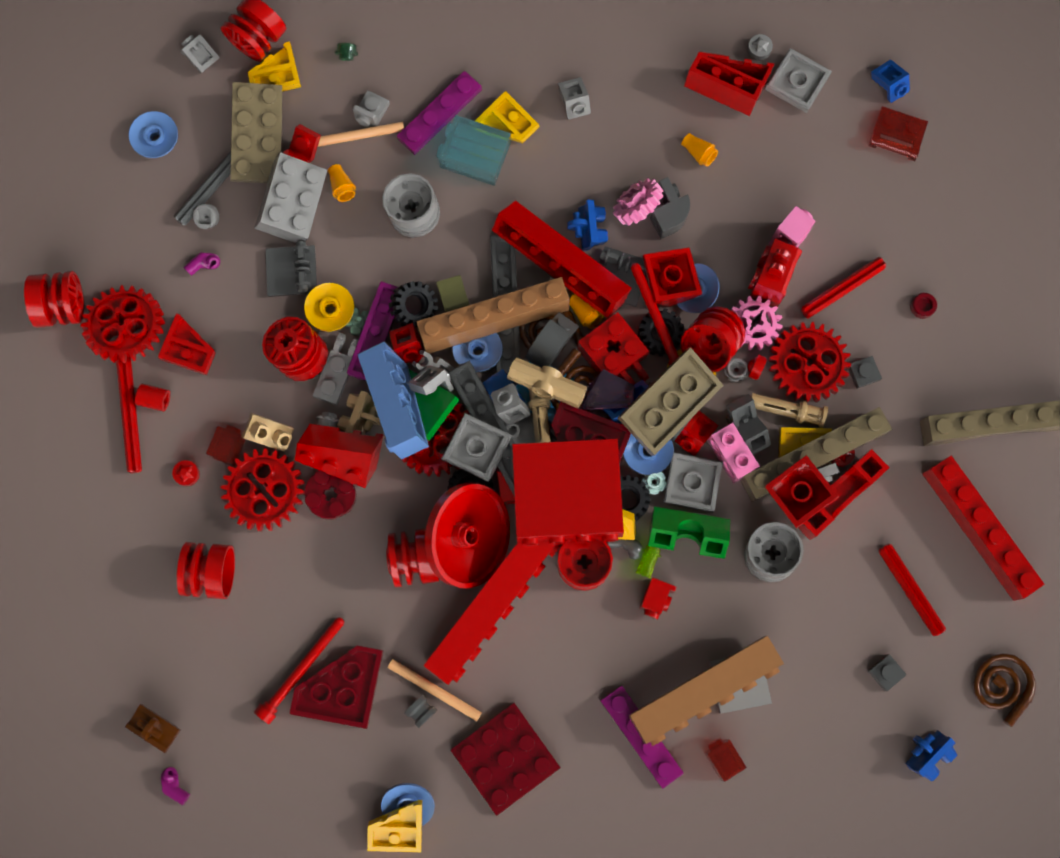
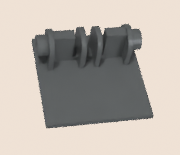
(620, 265)
(291, 270)

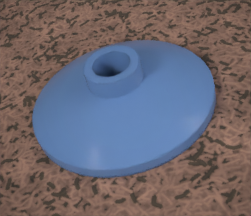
(148, 126)
(710, 290)
(492, 352)
(647, 464)
(405, 794)

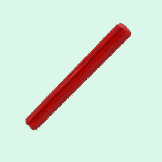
(129, 416)

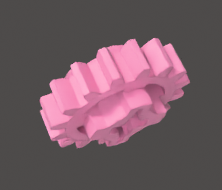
(638, 201)
(763, 327)

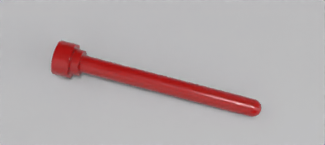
(654, 312)
(268, 709)

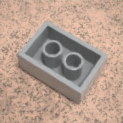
(290, 198)

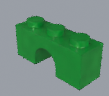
(707, 531)

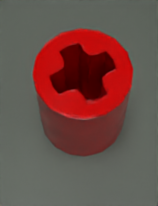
(152, 397)

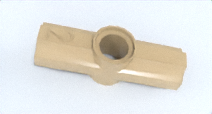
(547, 382)

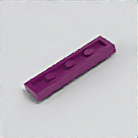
(439, 112)
(376, 327)
(655, 757)

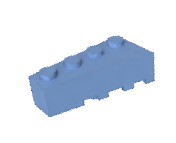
(394, 400)

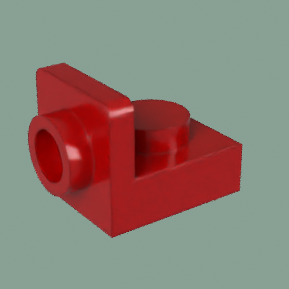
(303, 144)
(696, 433)

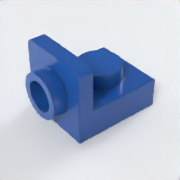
(892, 79)

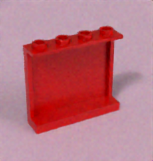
(567, 491)

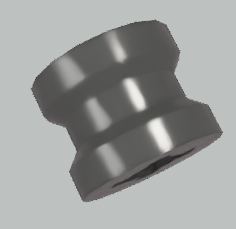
(420, 711)

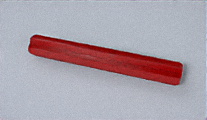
(843, 287)
(912, 590)

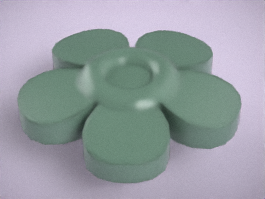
(357, 321)

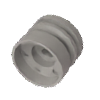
(411, 192)
(783, 542)

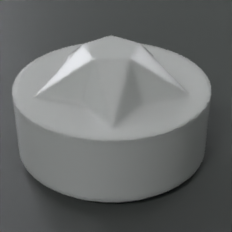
(760, 47)
(206, 216)

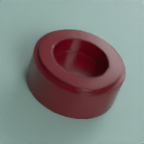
(923, 305)

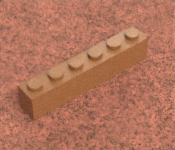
(493, 315)
(705, 690)

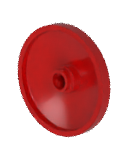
(467, 535)

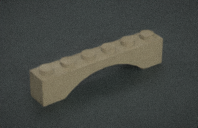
(989, 422)
(820, 451)

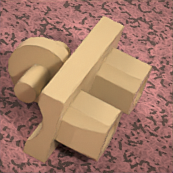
(363, 414)
(268, 432)

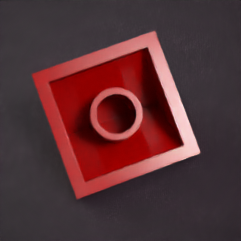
(672, 276)
(801, 491)

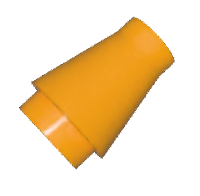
(700, 149)
(341, 185)
(586, 314)

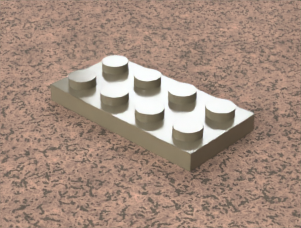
(255, 130)
(670, 401)

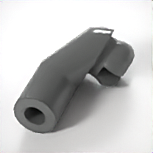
(632, 546)

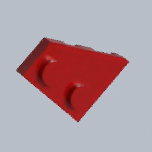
(186, 348)

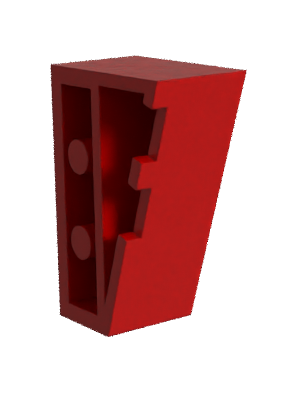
(340, 454)

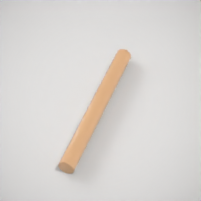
(361, 134)
(435, 690)

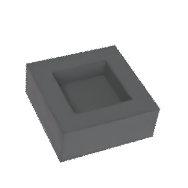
(864, 372)
(887, 672)

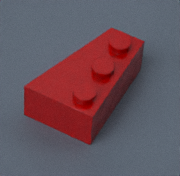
(728, 81)

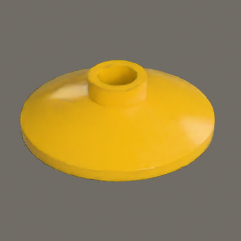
(321, 298)

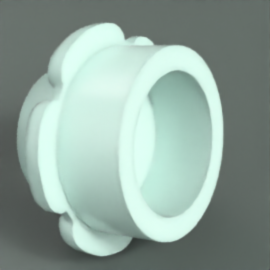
(659, 486)

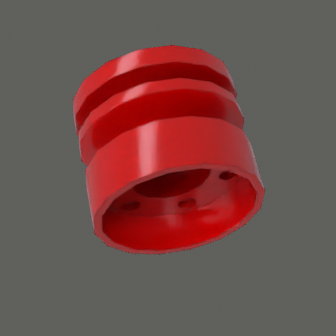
(253, 28)
(54, 299)
(715, 337)
(295, 349)
(408, 559)
(206, 570)
(596, 573)

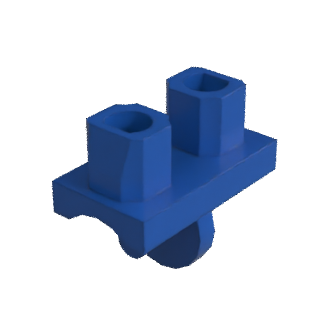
(585, 225)
(929, 752)

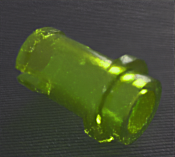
(648, 561)

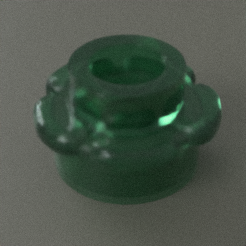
(346, 51)

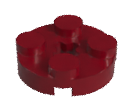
(336, 507)

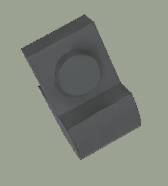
(674, 213)
(551, 341)
(744, 417)

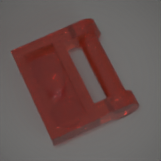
(900, 127)

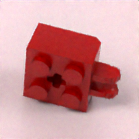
(774, 272)
(618, 334)

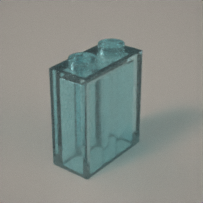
(474, 150)

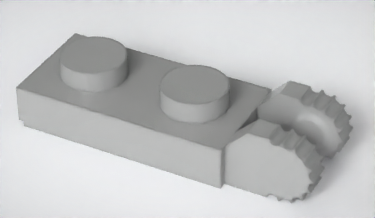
(335, 372)

